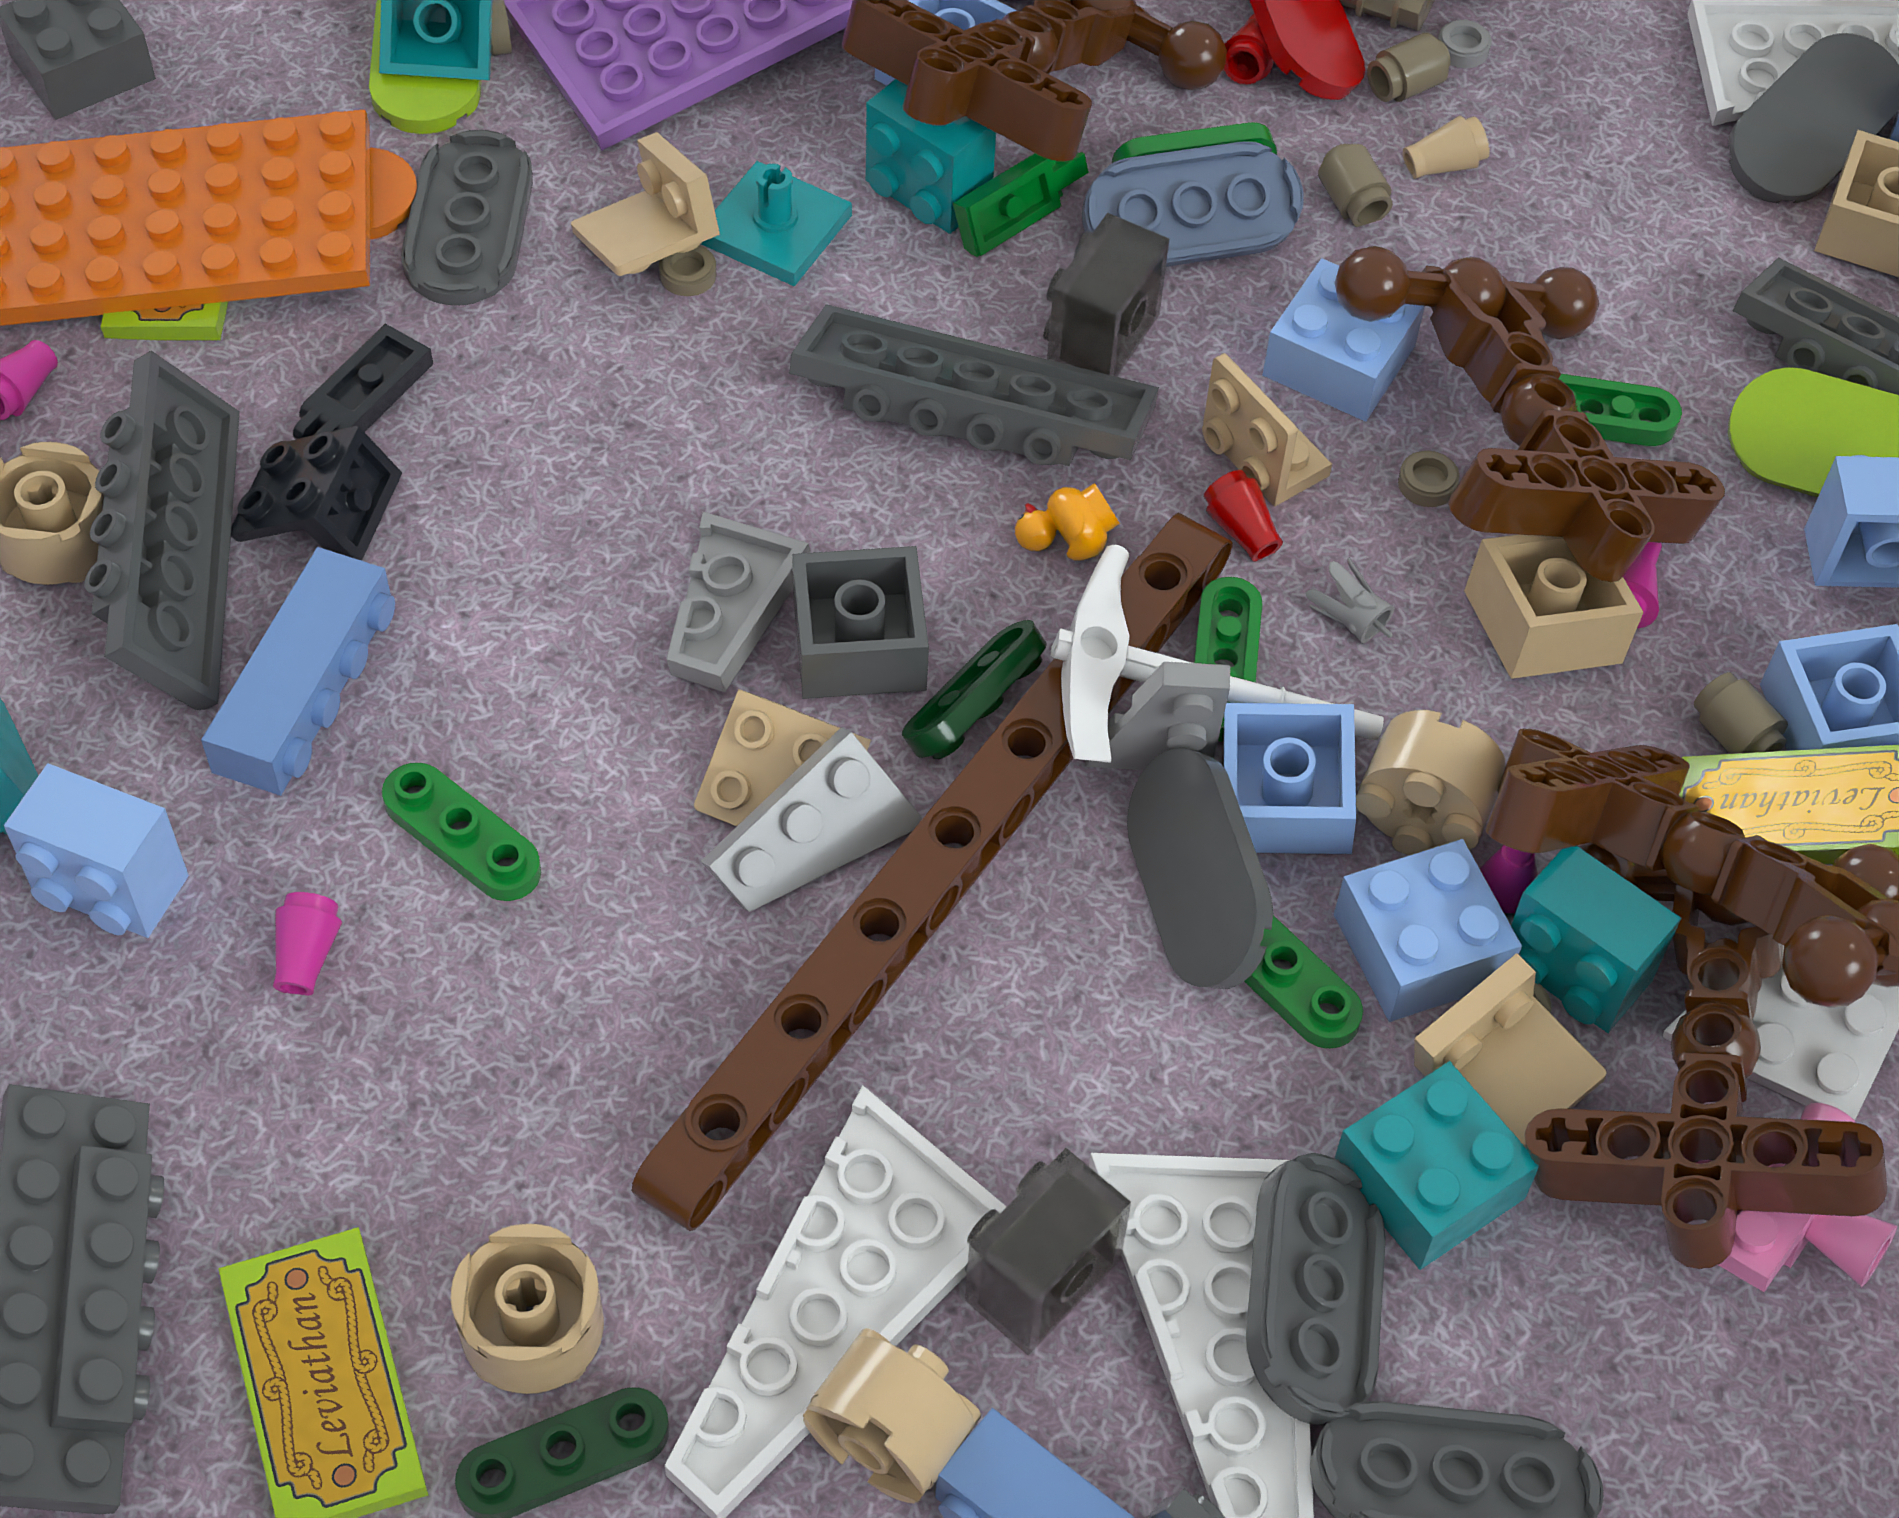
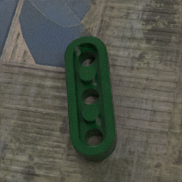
(974, 690)
(538, 1478)

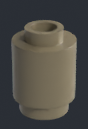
(1409, 68)
(1355, 184)
(1740, 716)

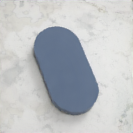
(1202, 199)

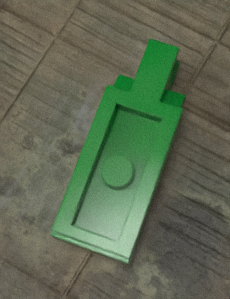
(1014, 200)

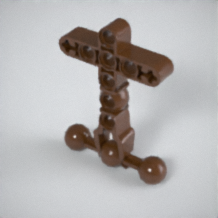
(1003, 66)
(1563, 471)
(1628, 801)
(1828, 1165)

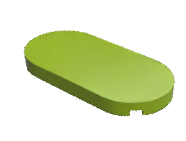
(419, 102)
(1798, 420)

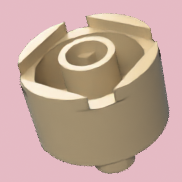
(48, 514)
(1431, 782)
(535, 1347)
(891, 1415)

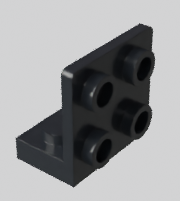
(323, 484)

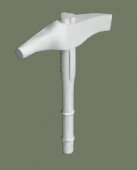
(1098, 653)

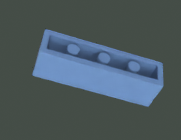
(299, 672)
(1013, 1476)

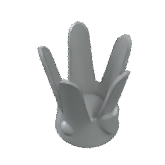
(1365, 611)

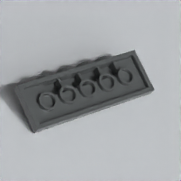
(1823, 326)
(972, 389)
(166, 532)
(72, 1294)

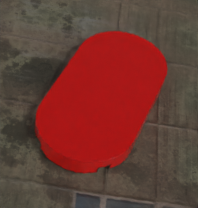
(1312, 42)

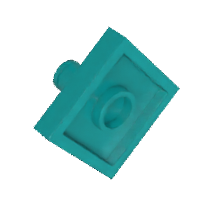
(777, 222)

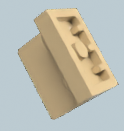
(656, 223)
(1258, 435)
(757, 754)
(1510, 1049)

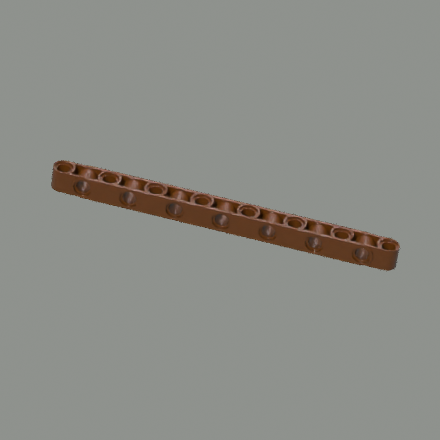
(906, 901)

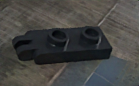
(365, 384)

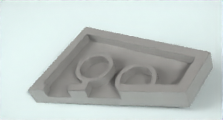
(731, 599)
(1172, 709)
(812, 824)

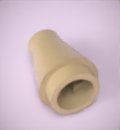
(1448, 149)

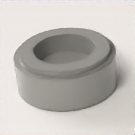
(1466, 43)

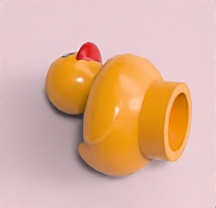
(1078, 515)

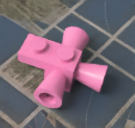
(1775, 1238)

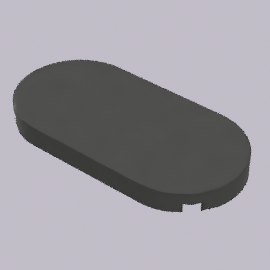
(1808, 118)
(467, 218)
(1199, 869)
(1315, 1289)
(1450, 1465)

